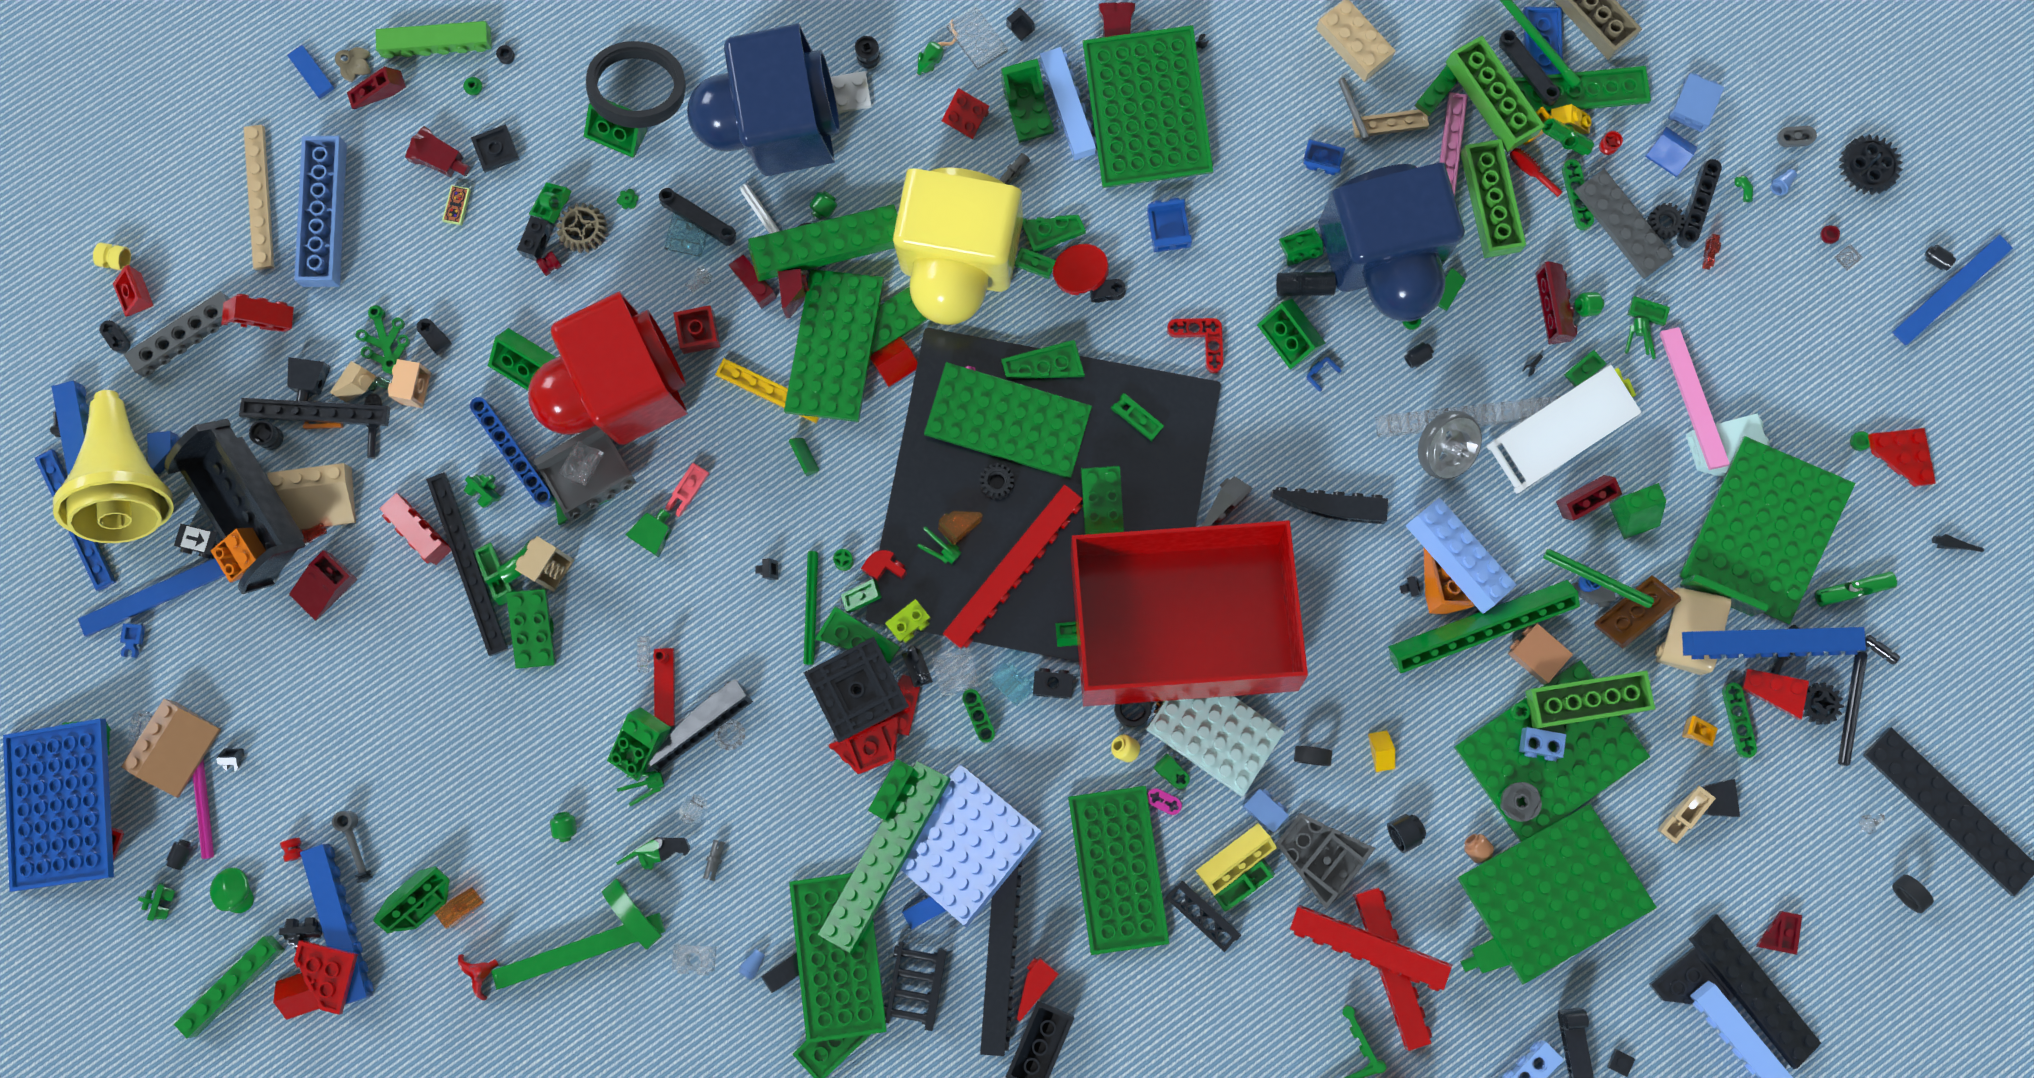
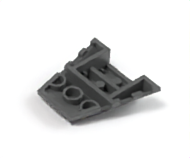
(1323, 856)

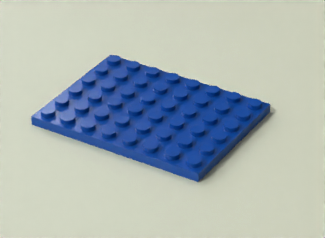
(58, 805)

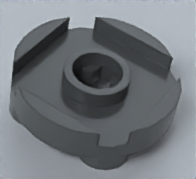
(1531, 798)

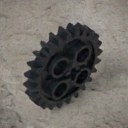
(1883, 176)

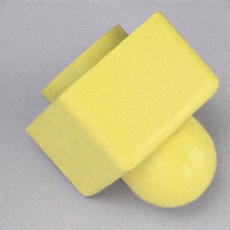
(956, 239)

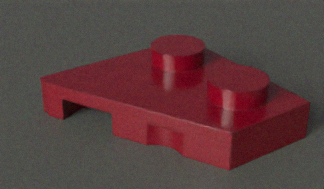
(1782, 933)

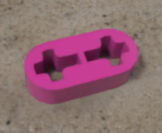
(1161, 805)

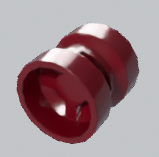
(548, 263)

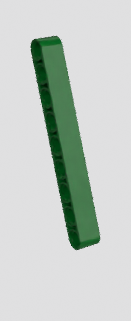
(568, 954)

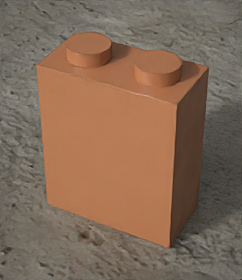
(1539, 653)

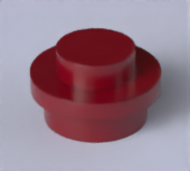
(1830, 234)

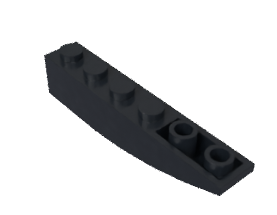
(1336, 505)

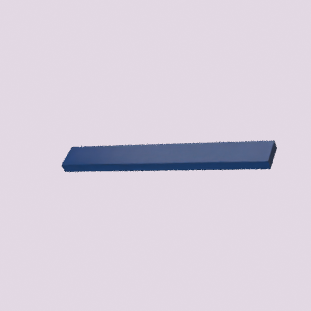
(1952, 290)
(88, 550)
(150, 597)

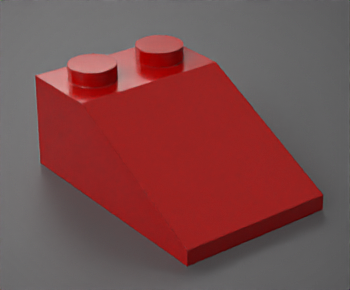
(1037, 981)

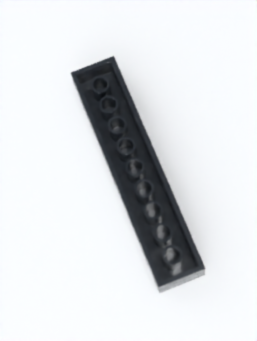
(999, 967)

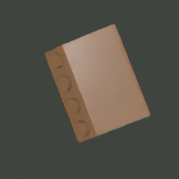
(171, 747)

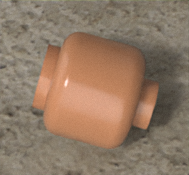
(1478, 848)

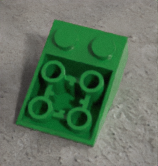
(638, 742)

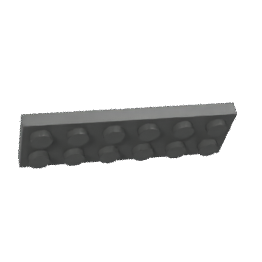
(1624, 223)

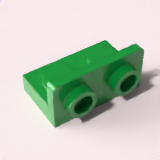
(1301, 246)

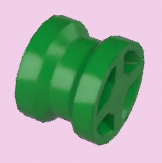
(840, 557)

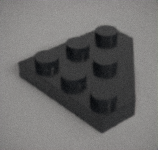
(1685, 978)

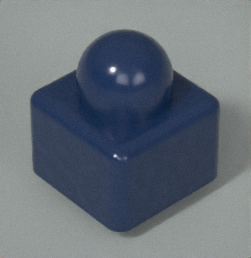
(770, 102)
(1393, 236)

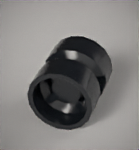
(867, 52)
(266, 435)

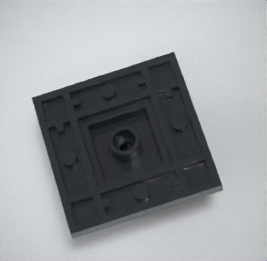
(835, 687)

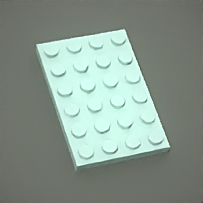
(1218, 737)

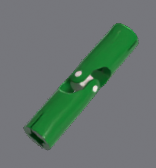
(1857, 589)

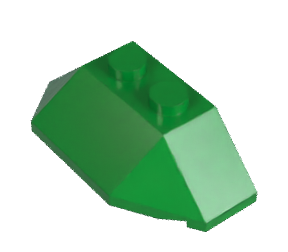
(414, 901)

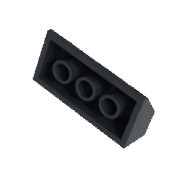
(1040, 1043)

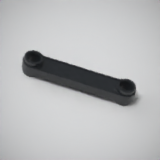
(1529, 68)
(697, 216)

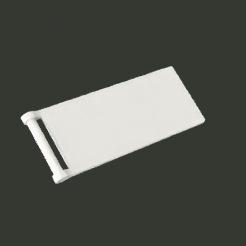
(1565, 427)

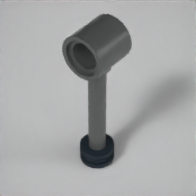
(363, 875)

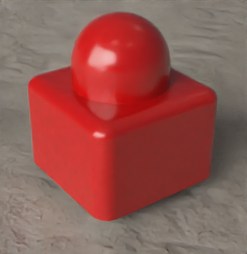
(609, 374)

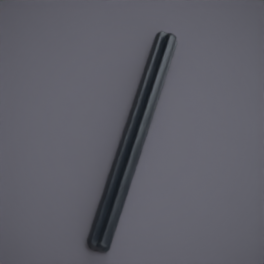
(1852, 709)

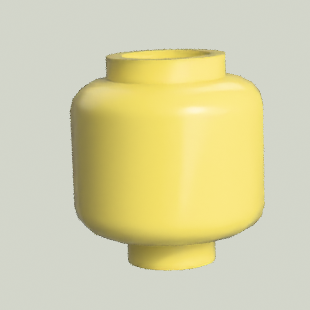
(1125, 748)

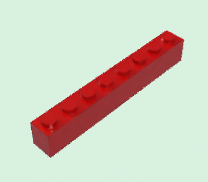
(1371, 947)
(1398, 988)

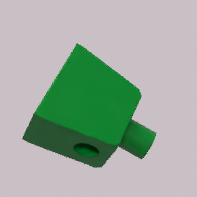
(651, 532)

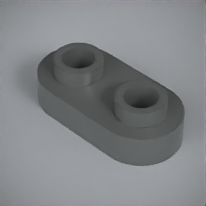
(1795, 137)

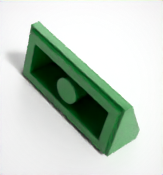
(1453, 284)
(804, 455)
(1066, 634)

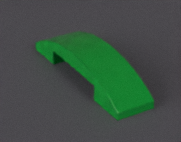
(630, 914)

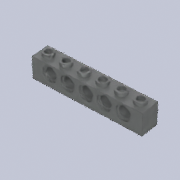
(172, 334)

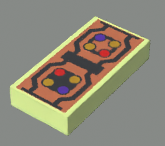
(456, 205)

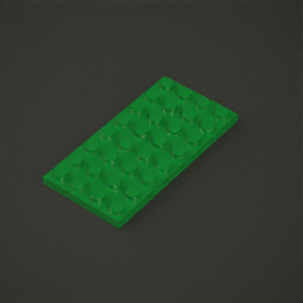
(834, 345)
(1008, 420)
(1118, 870)
(837, 988)

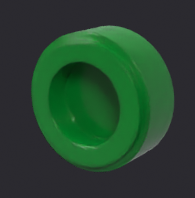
(1860, 441)

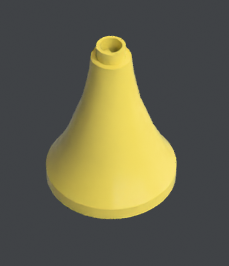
(111, 488)

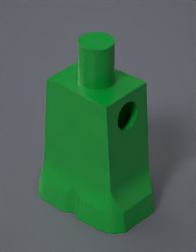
(1486, 957)

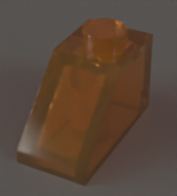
(958, 524)
(459, 908)

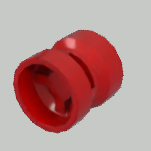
(1613, 139)
(292, 854)

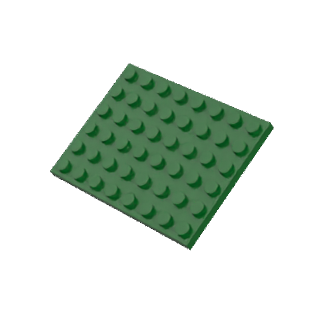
(1147, 106)
(1768, 527)
(1593, 759)
(1556, 893)

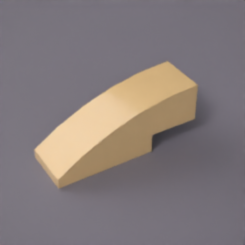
(1686, 814)

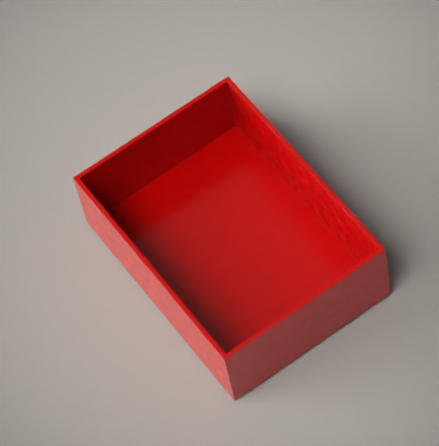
(1187, 613)

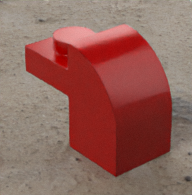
(880, 561)

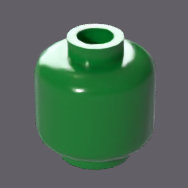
(823, 205)
(1589, 304)
(563, 826)

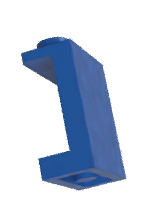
(1168, 225)

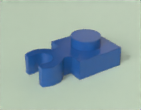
(131, 635)

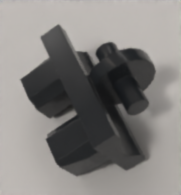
(295, 933)

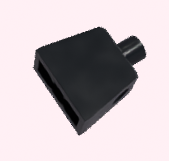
(306, 377)
(1726, 799)

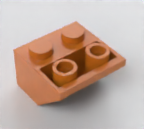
(238, 552)

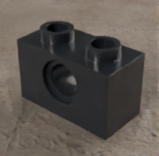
(535, 238)
(1041, 688)

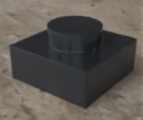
(1620, 1062)

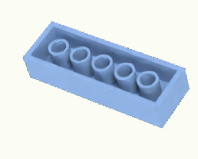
(1461, 555)

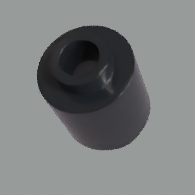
(1939, 257)
(1419, 355)
(179, 854)

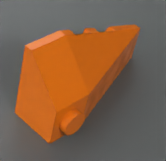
(1441, 592)

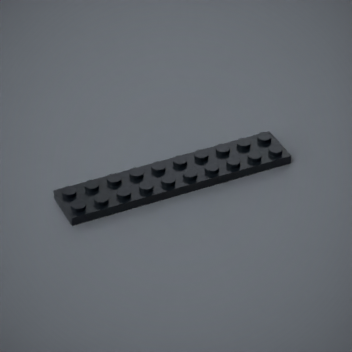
(1951, 811)

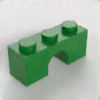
(891, 789)

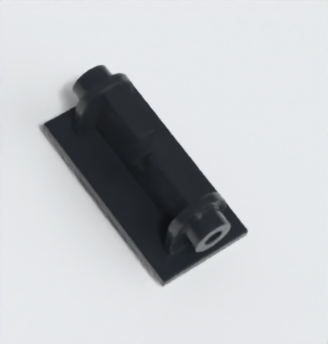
(916, 667)

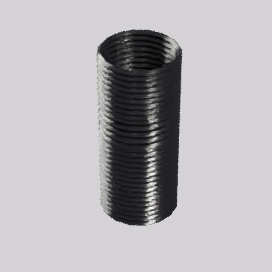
(1312, 283)

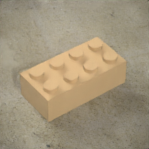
(1355, 39)
(544, 563)

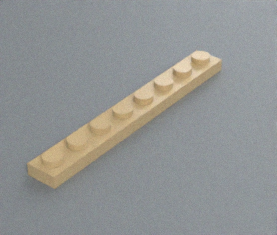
(258, 197)

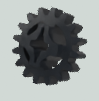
(1827, 697)

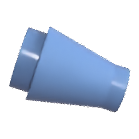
(1782, 183)
(751, 965)

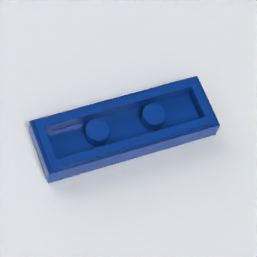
(310, 71)

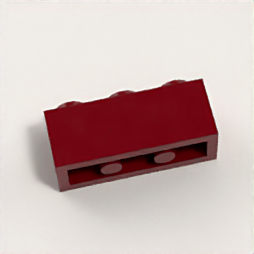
(1589, 497)

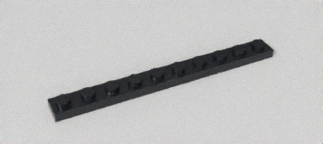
(467, 564)

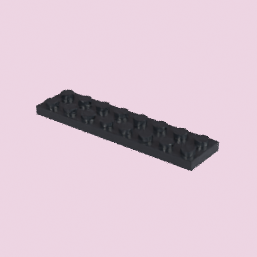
(1755, 991)

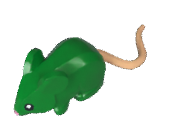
(932, 55)

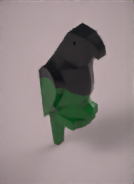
(658, 851)

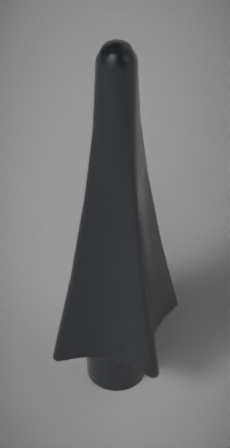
(1949, 542)

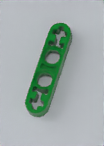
(1572, 196)
(1743, 719)

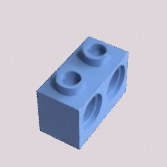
(1542, 740)

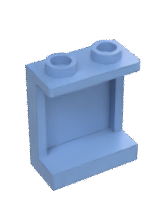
(1696, 102)

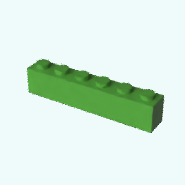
(433, 39)

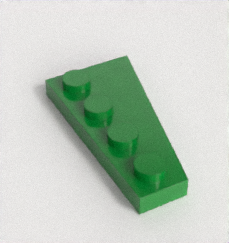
(846, 632)

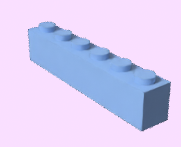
(1067, 103)
(1737, 1032)

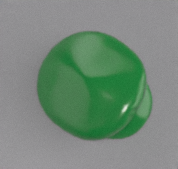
(231, 891)

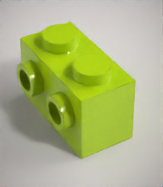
(908, 621)

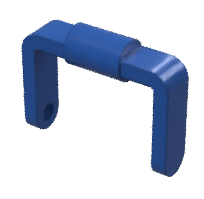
(1314, 369)

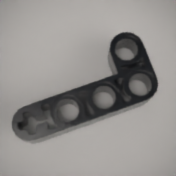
(1574, 1040)

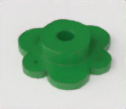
(631, 202)

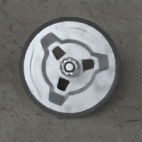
(1457, 456)

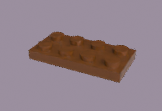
(1630, 619)

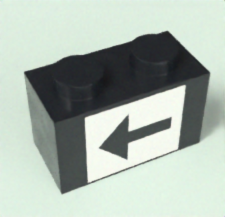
(196, 540)

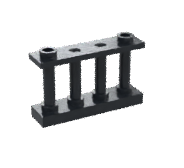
(933, 978)

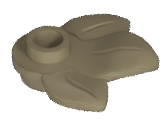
(355, 64)

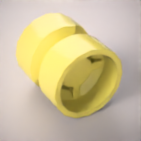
(111, 257)

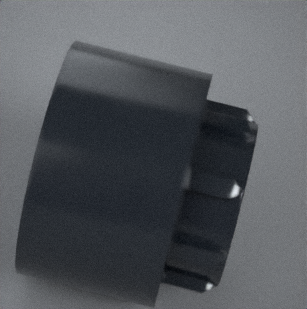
(1406, 832)

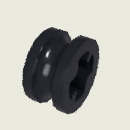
(511, 56)

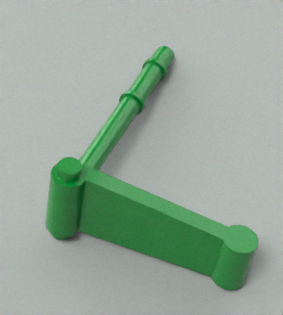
(1376, 1065)

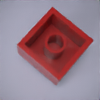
(696, 329)

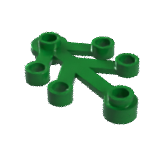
(384, 341)

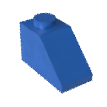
(158, 447)

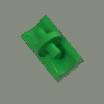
(485, 487)
(157, 911)

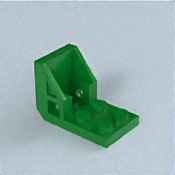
(1026, 100)

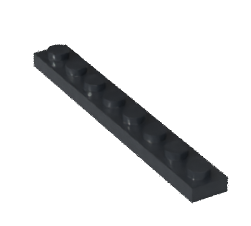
(314, 411)

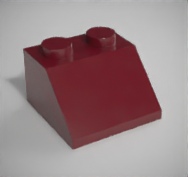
(792, 290)

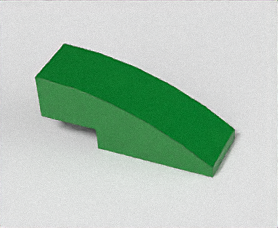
(489, 563)
(1244, 885)

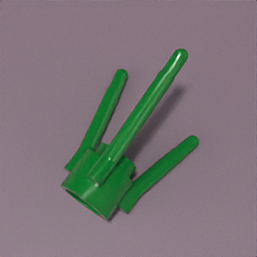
(1641, 328)
(950, 551)
(654, 781)

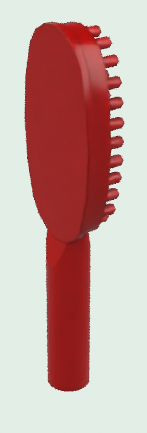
(1531, 168)

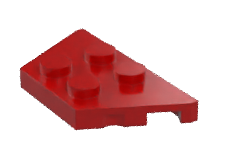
(870, 747)

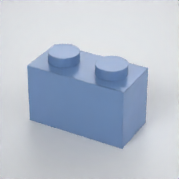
(1266, 810)

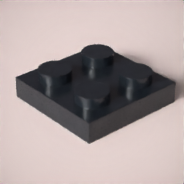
(495, 148)

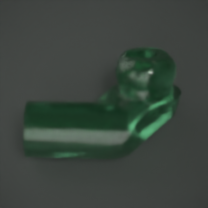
(379, 381)

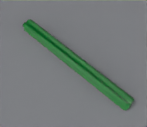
(1598, 578)
(810, 608)

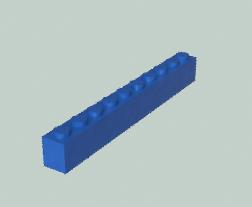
(1773, 641)

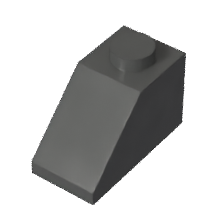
(1600, 596)

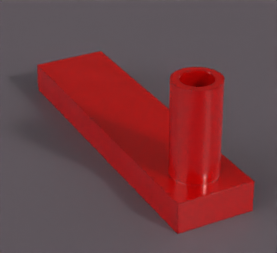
(664, 685)

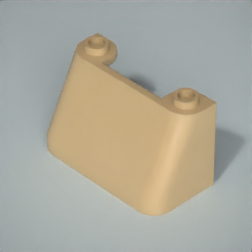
(1693, 613)

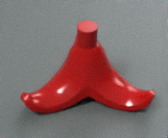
(478, 973)

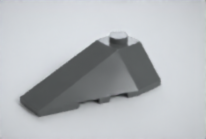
(1231, 494)

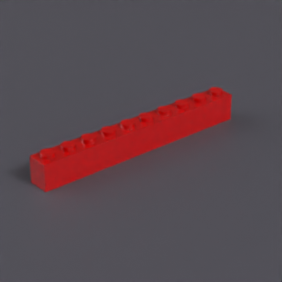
(1012, 567)

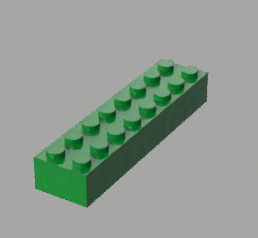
(823, 242)

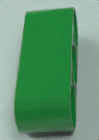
(974, 707)

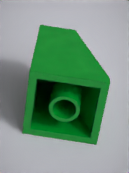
(1639, 511)

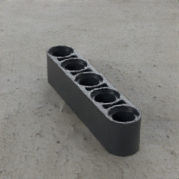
(1704, 197)

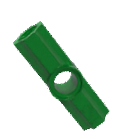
(1568, 136)

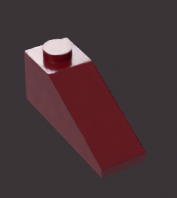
(377, 87)
(746, 274)

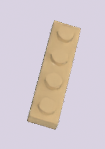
(1393, 122)

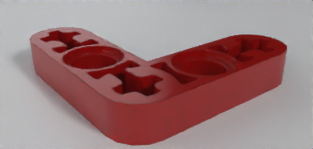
(1208, 336)

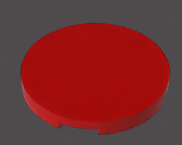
(1080, 269)

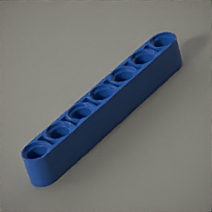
(506, 445)

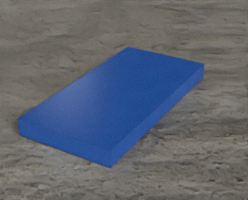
(1549, 24)

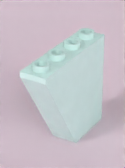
(1731, 434)

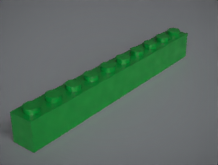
(1484, 627)

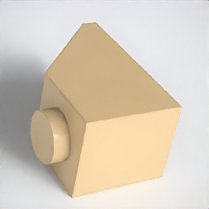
(352, 382)

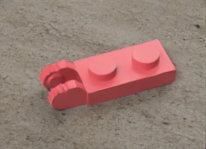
(687, 488)

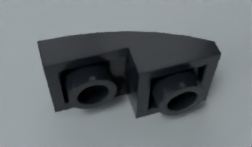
(781, 973)

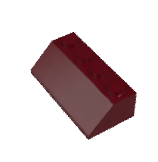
(1555, 303)

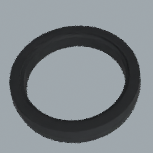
(639, 50)

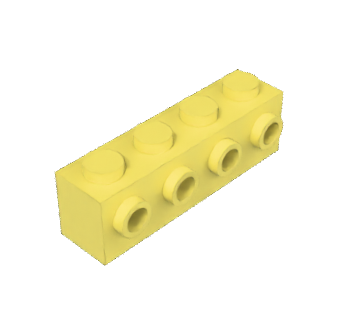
(1253, 844)

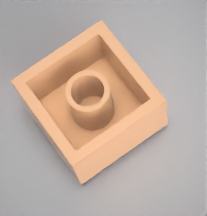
(409, 383)

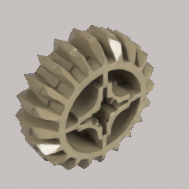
(577, 213)

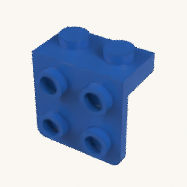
(1323, 156)

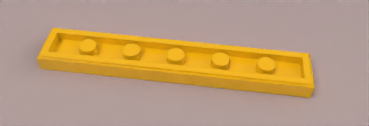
(755, 384)

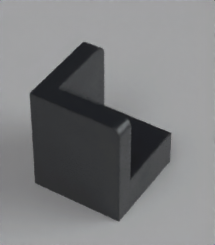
(1020, 24)

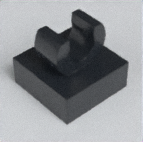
(768, 569)
(1412, 587)
(230, 757)

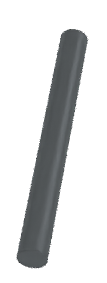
(1353, 109)

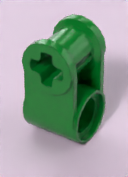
(1169, 769)

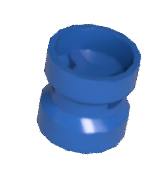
(1587, 585)

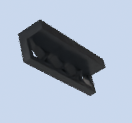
(1207, 909)

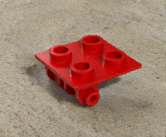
(965, 113)

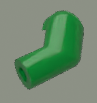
(1747, 188)

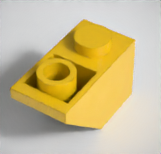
(1574, 116)

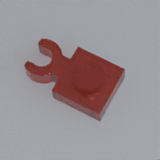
(1711, 248)

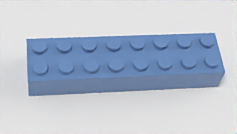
(320, 211)

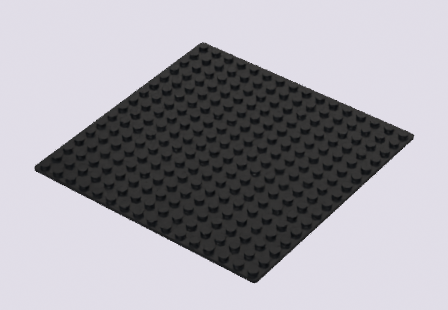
(936, 477)

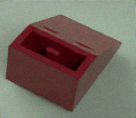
(322, 584)

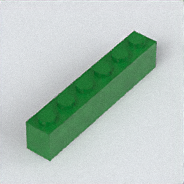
(229, 987)

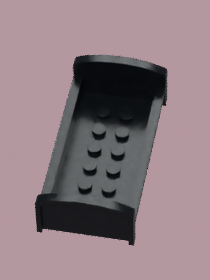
(236, 496)

